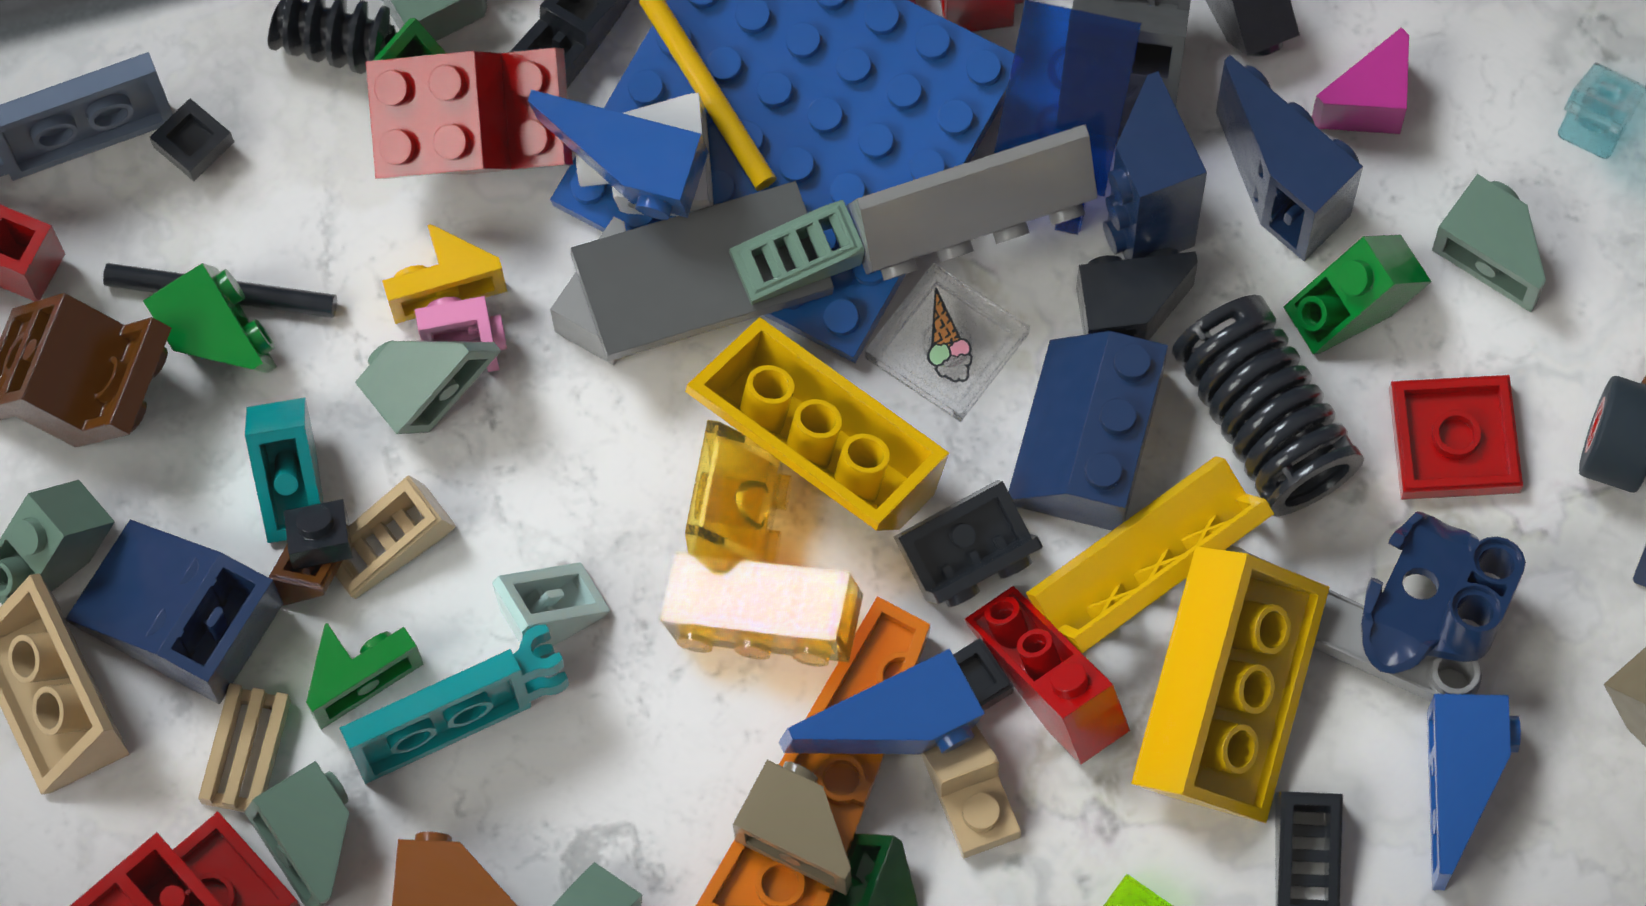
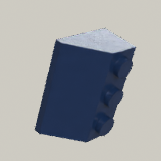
(1154, 179)
(1088, 427)

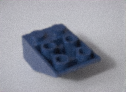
(1291, 169)
(178, 608)

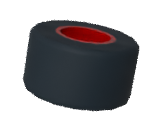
(1617, 437)

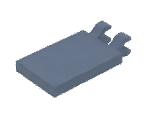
(81, 116)

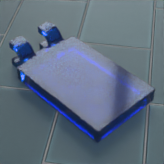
(1066, 74)

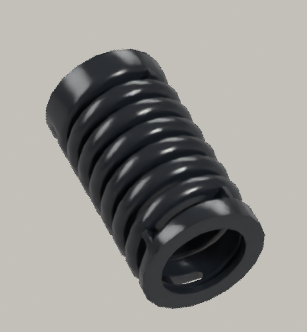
(1267, 405)

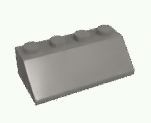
(975, 200)

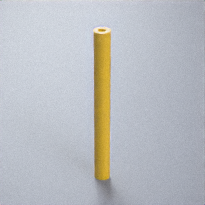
(710, 93)

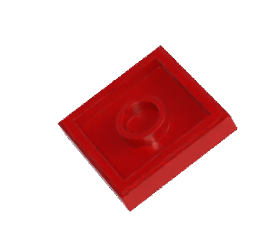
(1455, 437)

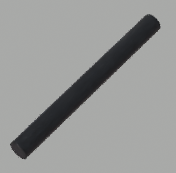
(255, 294)

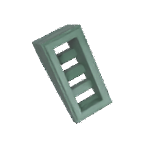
(789, 234)

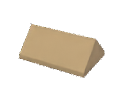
(51, 692)

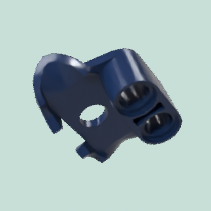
(1405, 629)

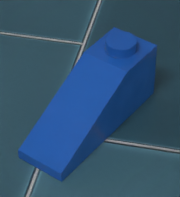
(639, 157)
(898, 716)
(1467, 753)

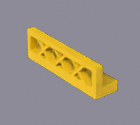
(1147, 554)

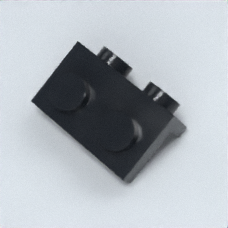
(967, 545)

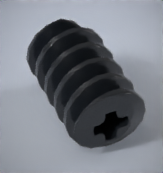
(330, 32)

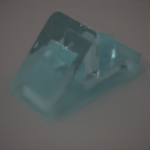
(1600, 110)

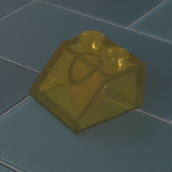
(736, 498)

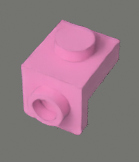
(461, 321)

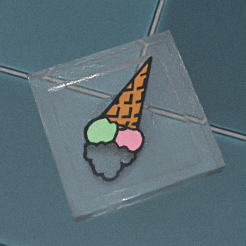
(947, 342)

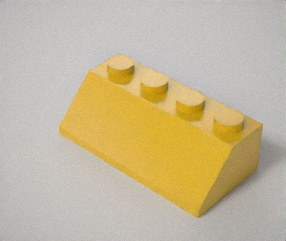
(821, 426)
(1230, 683)

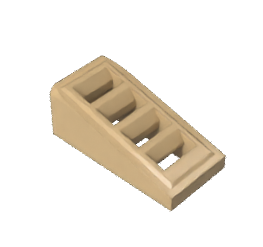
(398, 552)

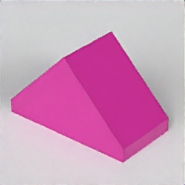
(1370, 93)

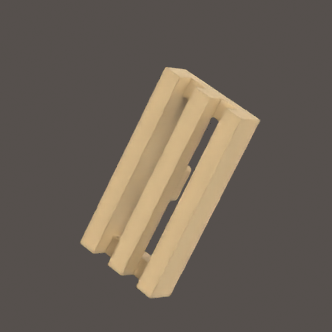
(256, 701)

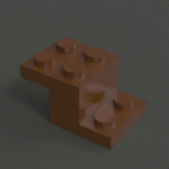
(78, 369)

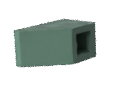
(51, 536)

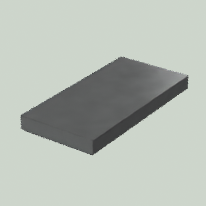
(679, 274)

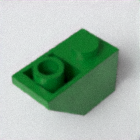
(1357, 291)
(209, 320)

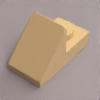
(972, 795)

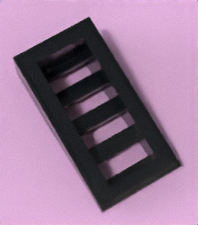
(1331, 831)

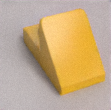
(460, 273)

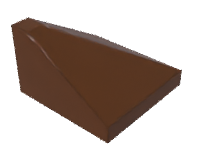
(301, 583)

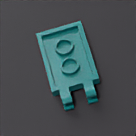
(455, 707)

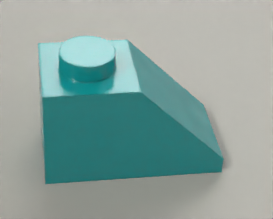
(282, 461)

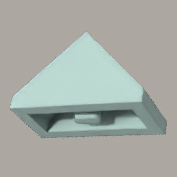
(550, 596)

